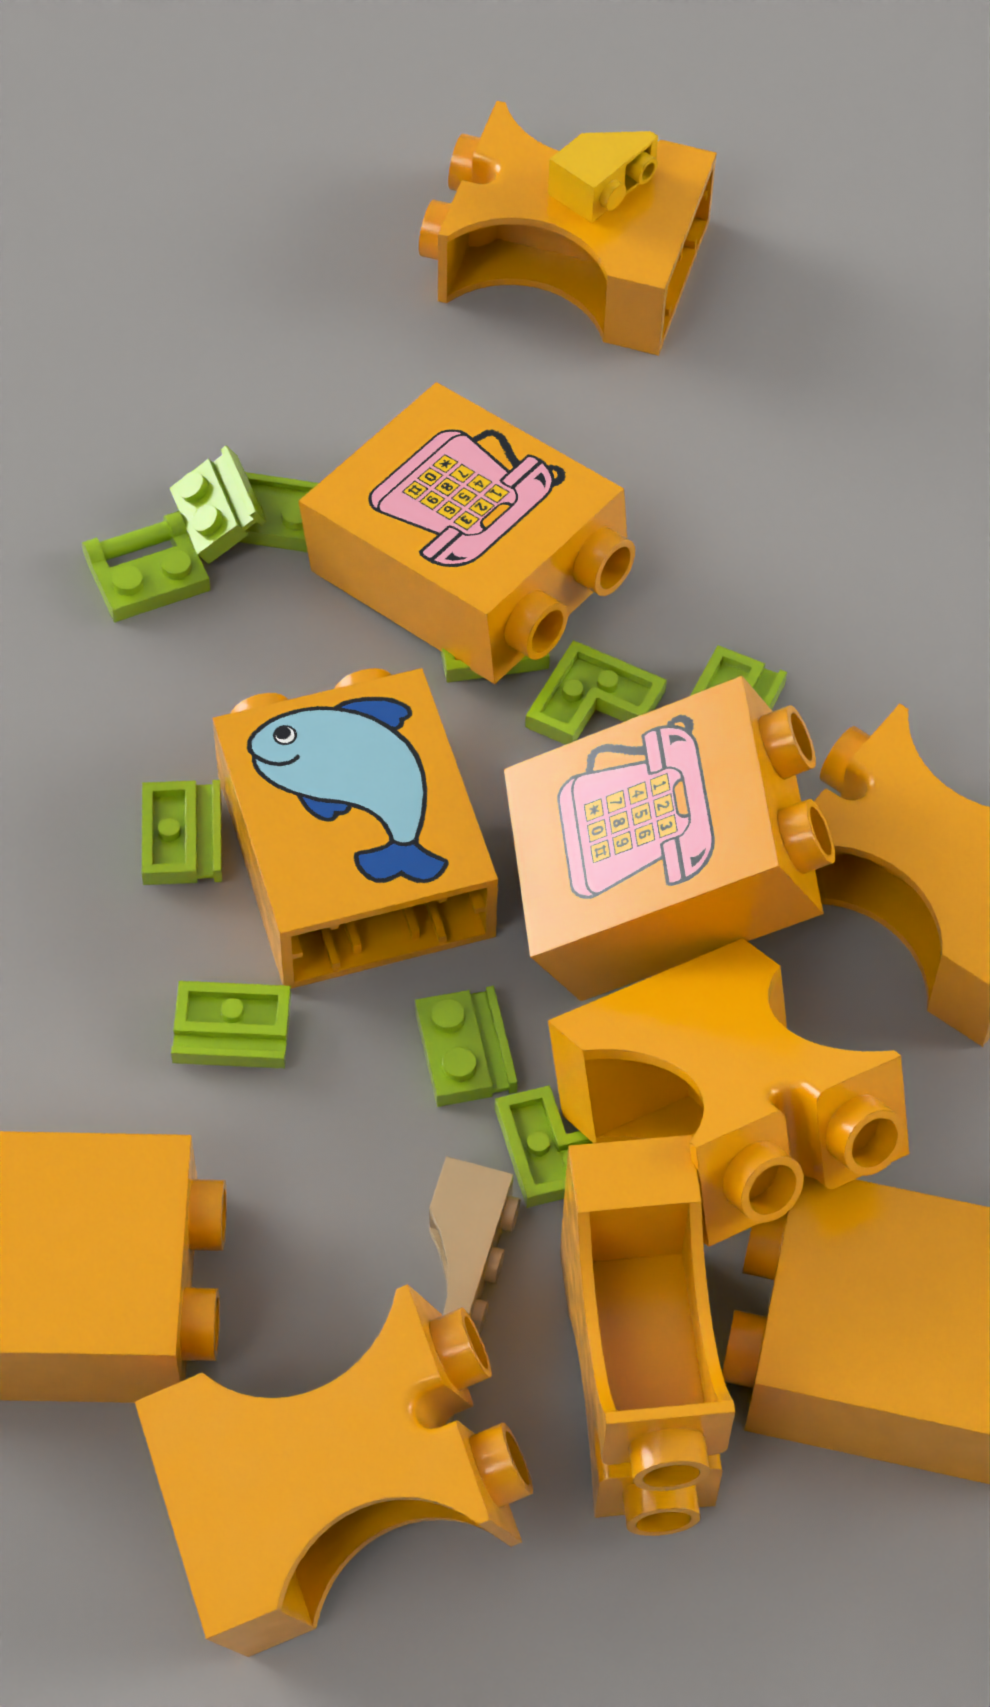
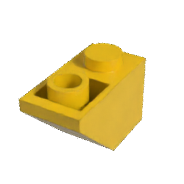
(601, 169)

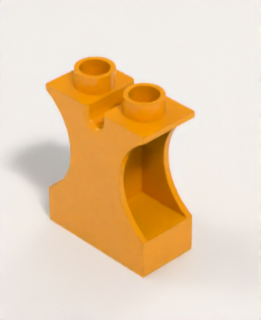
(510, 231)
(913, 863)
(714, 1060)
(644, 1331)
(294, 1486)

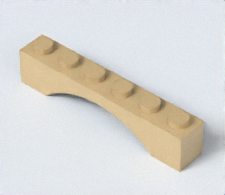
(466, 1224)

